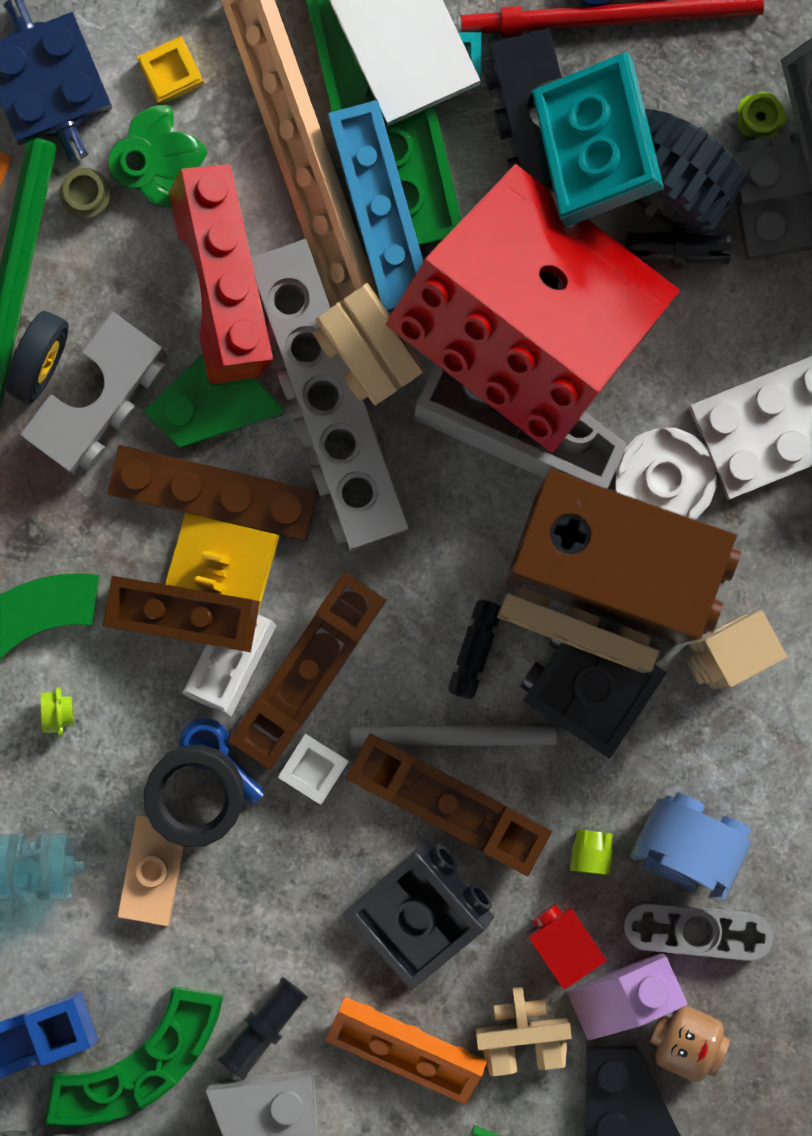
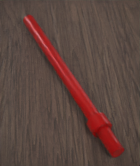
(513, 21)

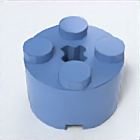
(692, 846)

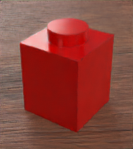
(564, 944)

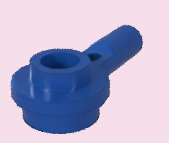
(215, 735)

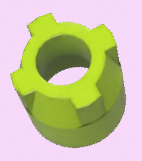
(592, 852)

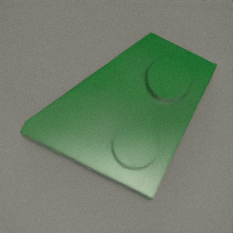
(198, 410)

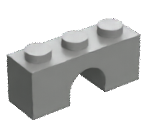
(76, 434)

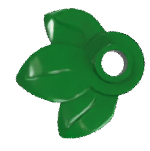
(161, 154)

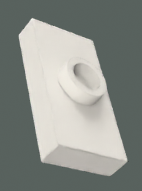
(225, 672)

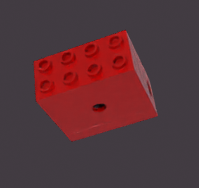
(531, 308)

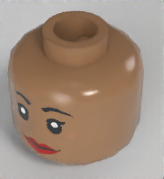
(690, 1044)

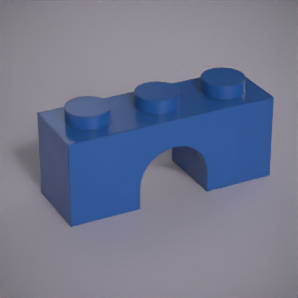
(46, 1034)

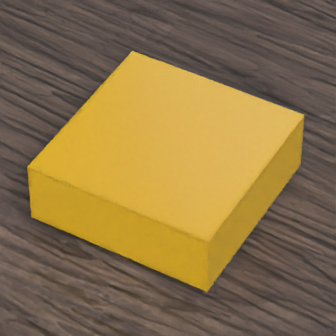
(170, 70)

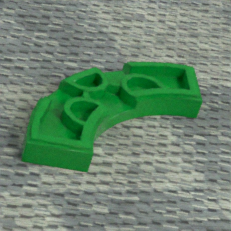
(46, 605)
(144, 1075)

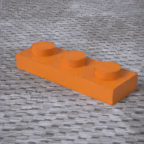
(406, 1050)

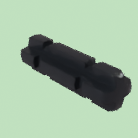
(475, 649)

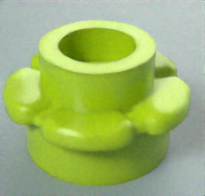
(760, 103)
(56, 712)

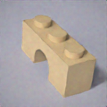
(735, 651)

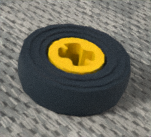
(36, 357)

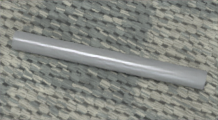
(458, 735)

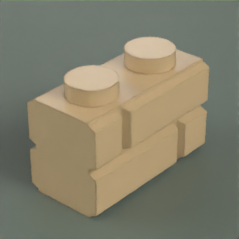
(374, 353)

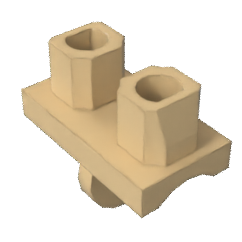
(547, 1036)

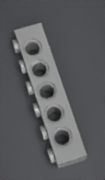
(382, 518)

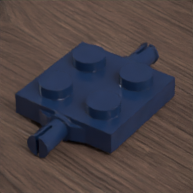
(48, 80)

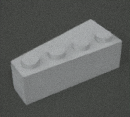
(453, 409)
(266, 1105)

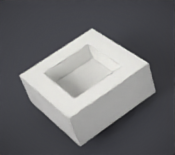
(313, 769)

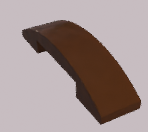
(308, 670)
(449, 804)

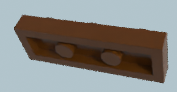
(181, 613)

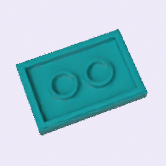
(597, 139)

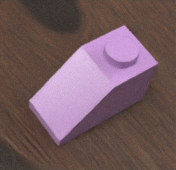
(627, 997)

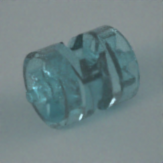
(37, 866)

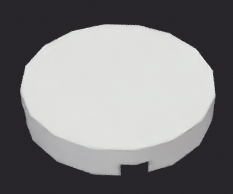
(668, 471)

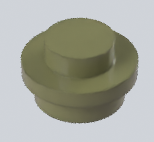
(85, 193)

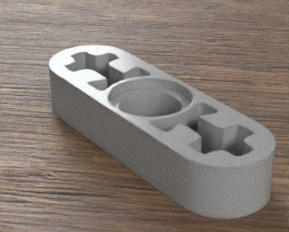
(736, 922)

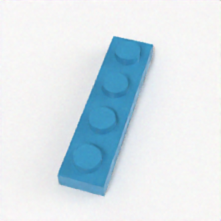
(377, 199)

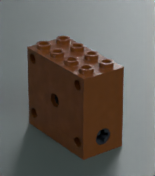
(623, 559)

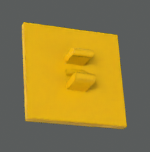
(222, 558)

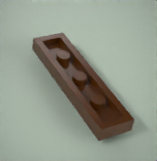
(212, 492)

